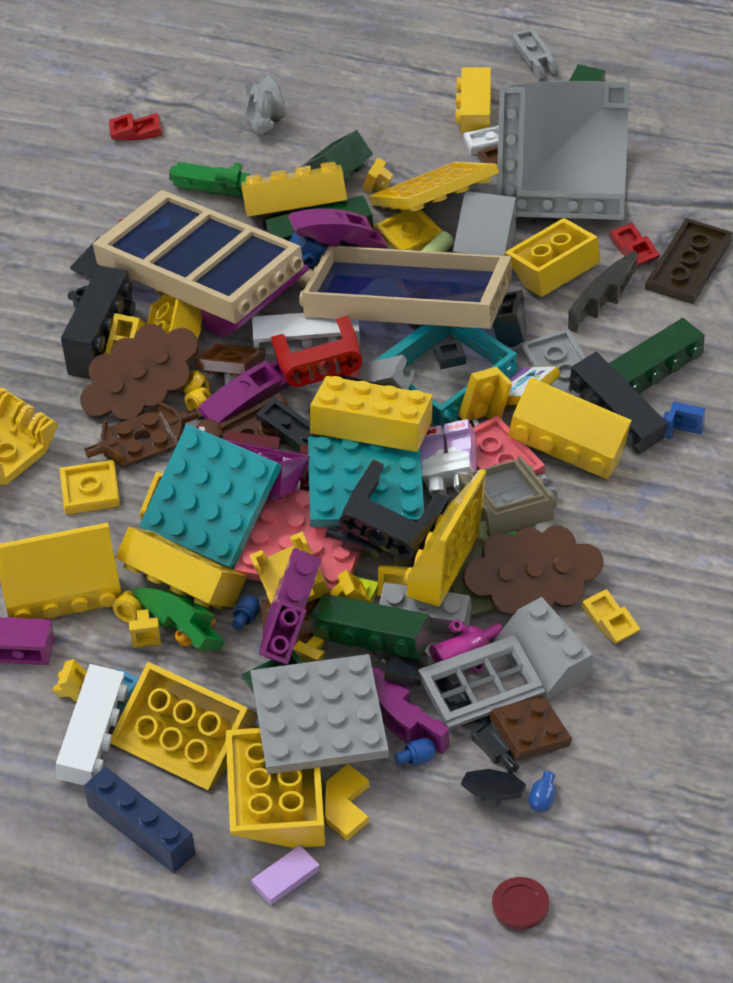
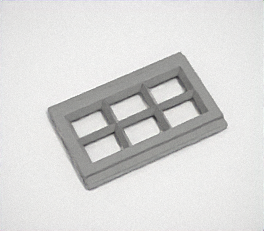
(473, 658)

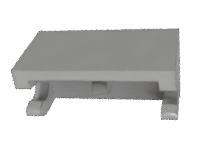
(387, 372)

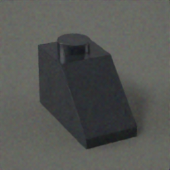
(511, 319)

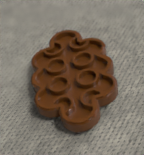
(139, 372)
(532, 567)

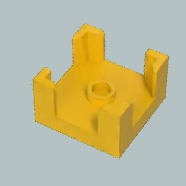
(273, 567)

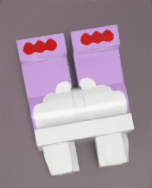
(447, 454)

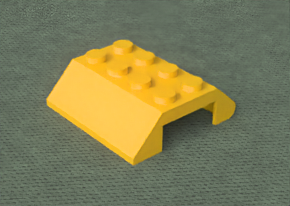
(21, 436)

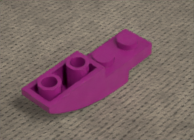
(334, 225)
(244, 392)
(289, 606)
(407, 720)

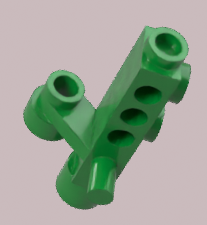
(209, 179)

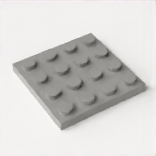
(319, 714)

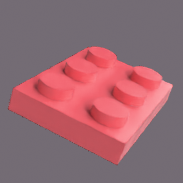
(496, 447)

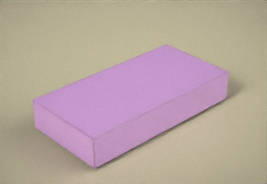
(285, 875)

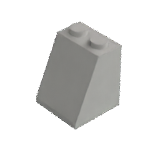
(486, 224)

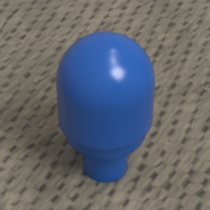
(245, 611)
(416, 752)
(543, 793)

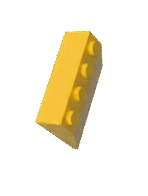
(448, 545)
(59, 573)
(180, 726)
(271, 807)

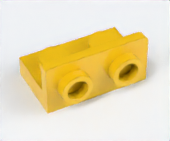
(485, 395)

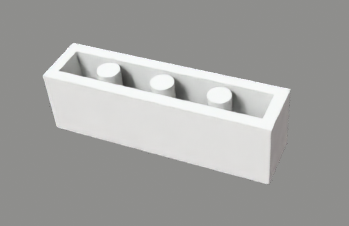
(298, 330)
(90, 725)

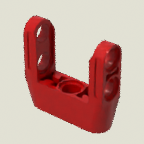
(294, 365)

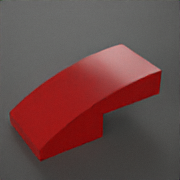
(128, 128)
(629, 239)

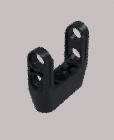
(383, 526)

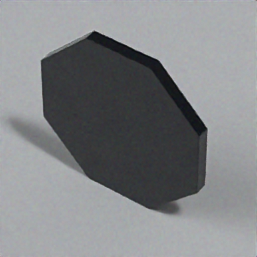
(493, 785)

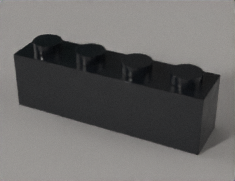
(608, 389)

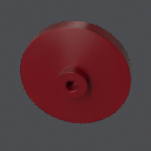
(520, 903)

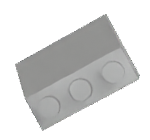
(550, 646)

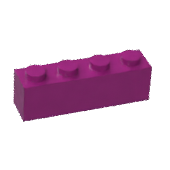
(26, 641)

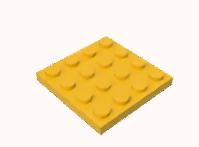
(434, 185)

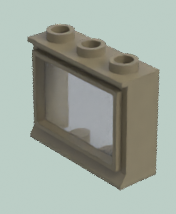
(512, 497)

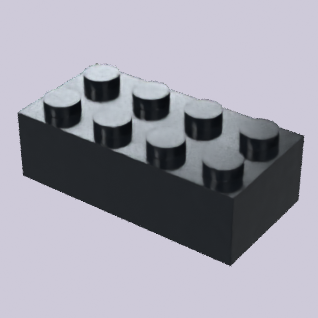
(92, 320)

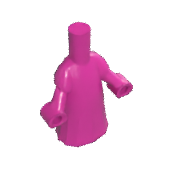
(470, 639)

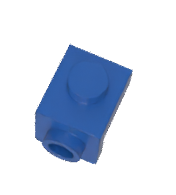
(684, 418)

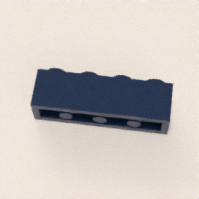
(140, 819)

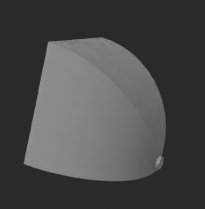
(564, 148)

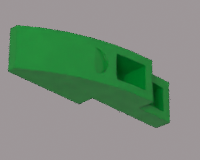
(183, 614)

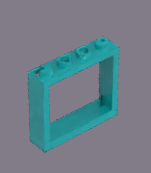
(482, 343)

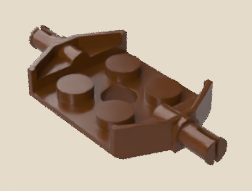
(160, 426)

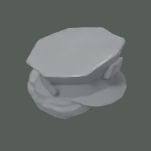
(263, 104)

